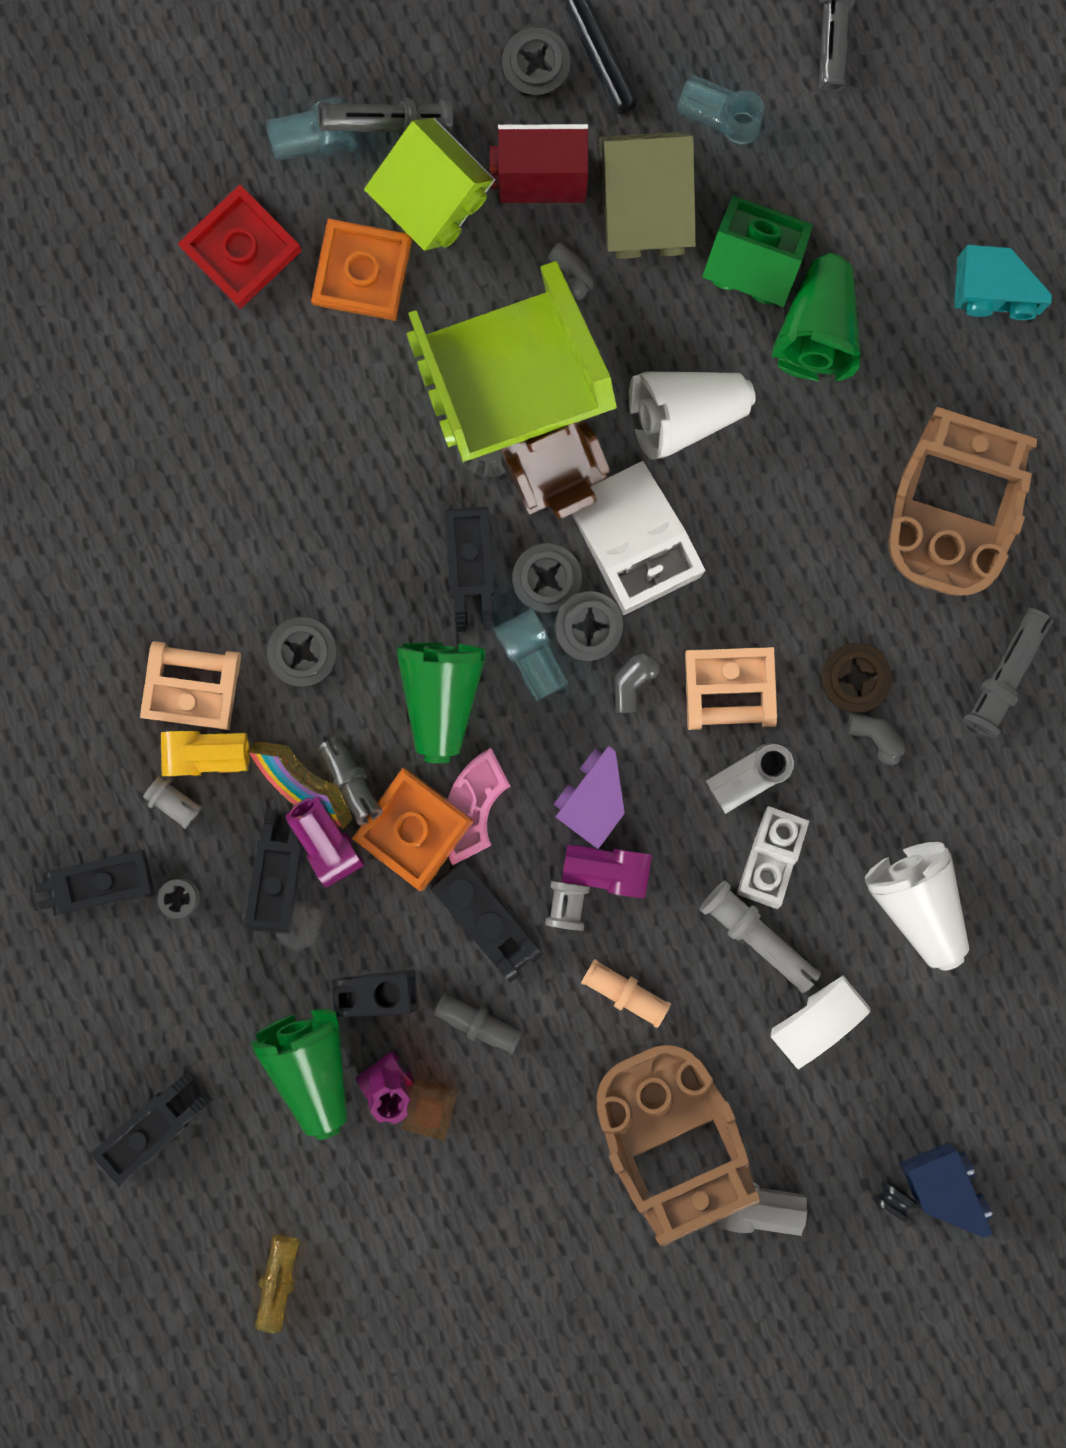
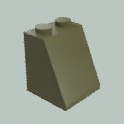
(648, 193)

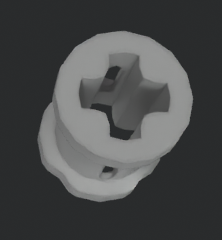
(567, 906)

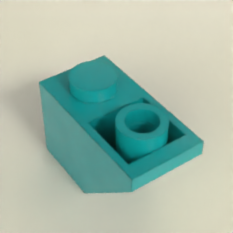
(998, 281)

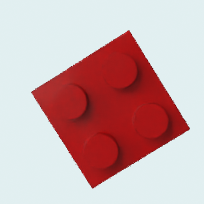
(240, 246)

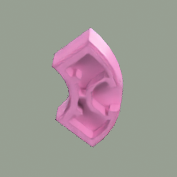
(474, 794)

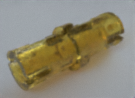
(272, 1311)

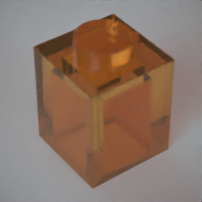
(430, 1109)

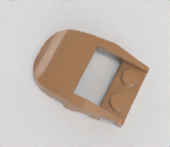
(947, 548)
(653, 1102)

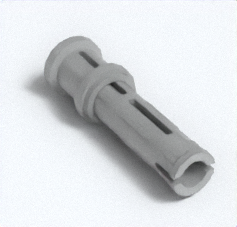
(745, 924)

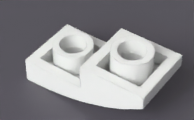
(772, 857)
(821, 1023)

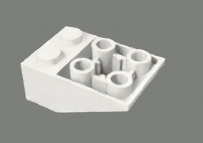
(637, 539)

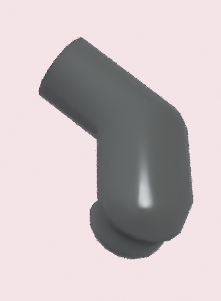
(576, 268)
(629, 678)
(883, 734)

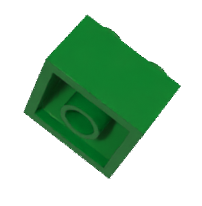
(757, 251)

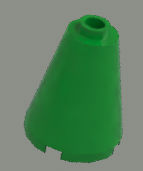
(821, 323)
(439, 694)
(306, 1069)

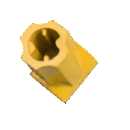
(196, 753)

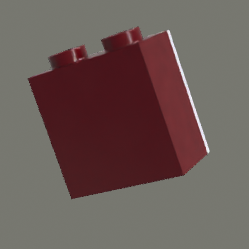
(541, 163)

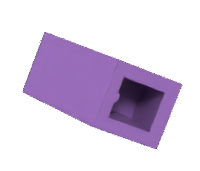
(597, 801)

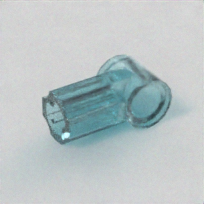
(717, 106)
(301, 136)
(529, 649)

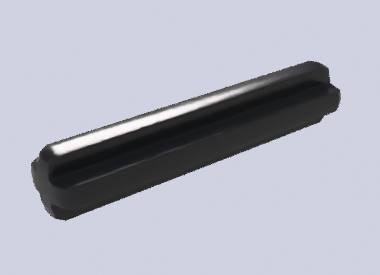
(601, 55)

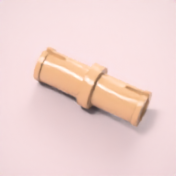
(626, 993)

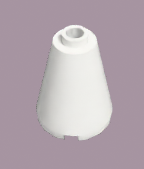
(686, 407)
(923, 902)

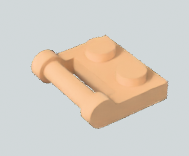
(730, 673)
(190, 700)

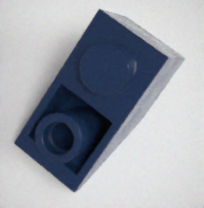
(944, 1190)

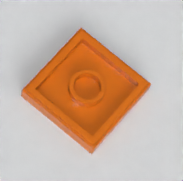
(361, 269)
(414, 829)

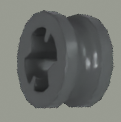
(171, 887)

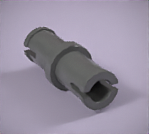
(350, 780)
(477, 1024)

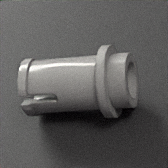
(172, 801)

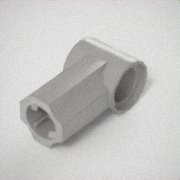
(746, 778)
(775, 1212)

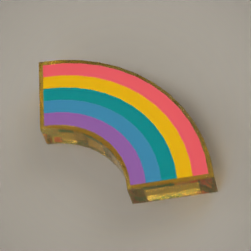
(295, 781)

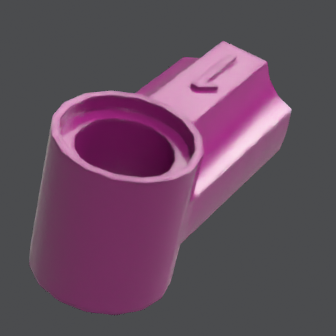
(325, 844)
(617, 871)
(386, 1088)

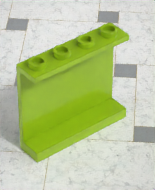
(513, 371)

